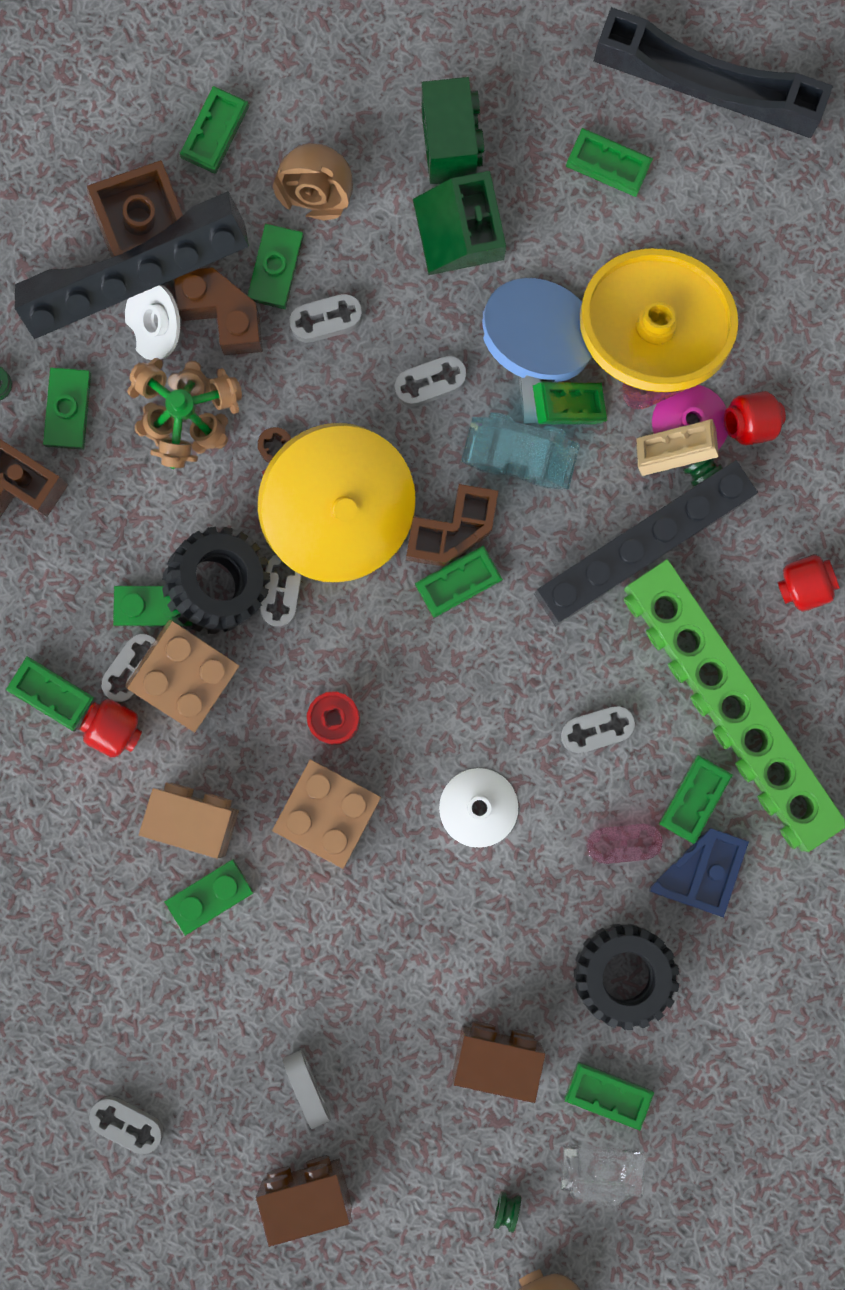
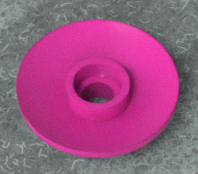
(695, 400)

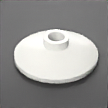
(154, 321)
(457, 807)

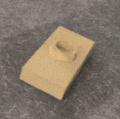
(677, 447)

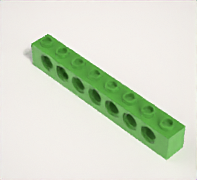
(822, 816)

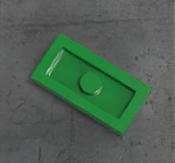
(143, 607)
(209, 897)

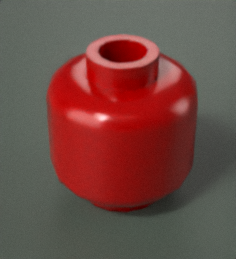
(754, 418)
(808, 583)
(110, 728)

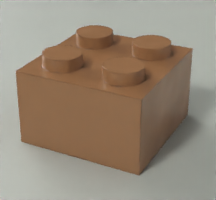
(181, 676)
(326, 814)
(188, 821)

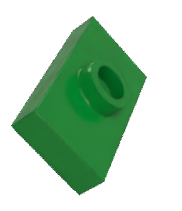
(214, 130)
(609, 162)
(275, 266)
(569, 403)
(67, 408)
(458, 582)
(50, 694)
(695, 799)
(608, 1095)

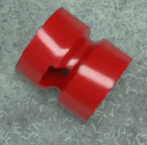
(333, 718)

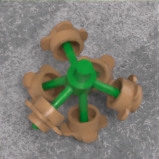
(189, 388)

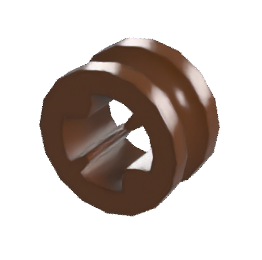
(268, 436)

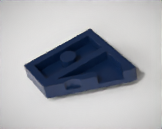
(704, 873)

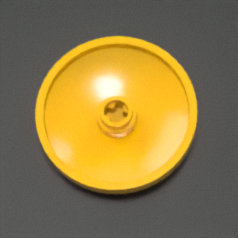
(658, 320)
(336, 502)

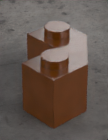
(210, 295)
(442, 542)

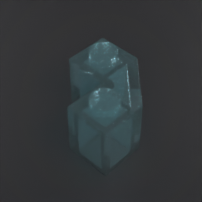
(520, 450)

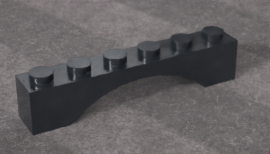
(769, 96)
(194, 240)
(645, 542)

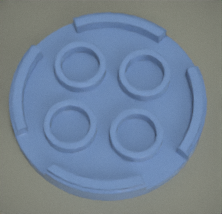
(535, 330)

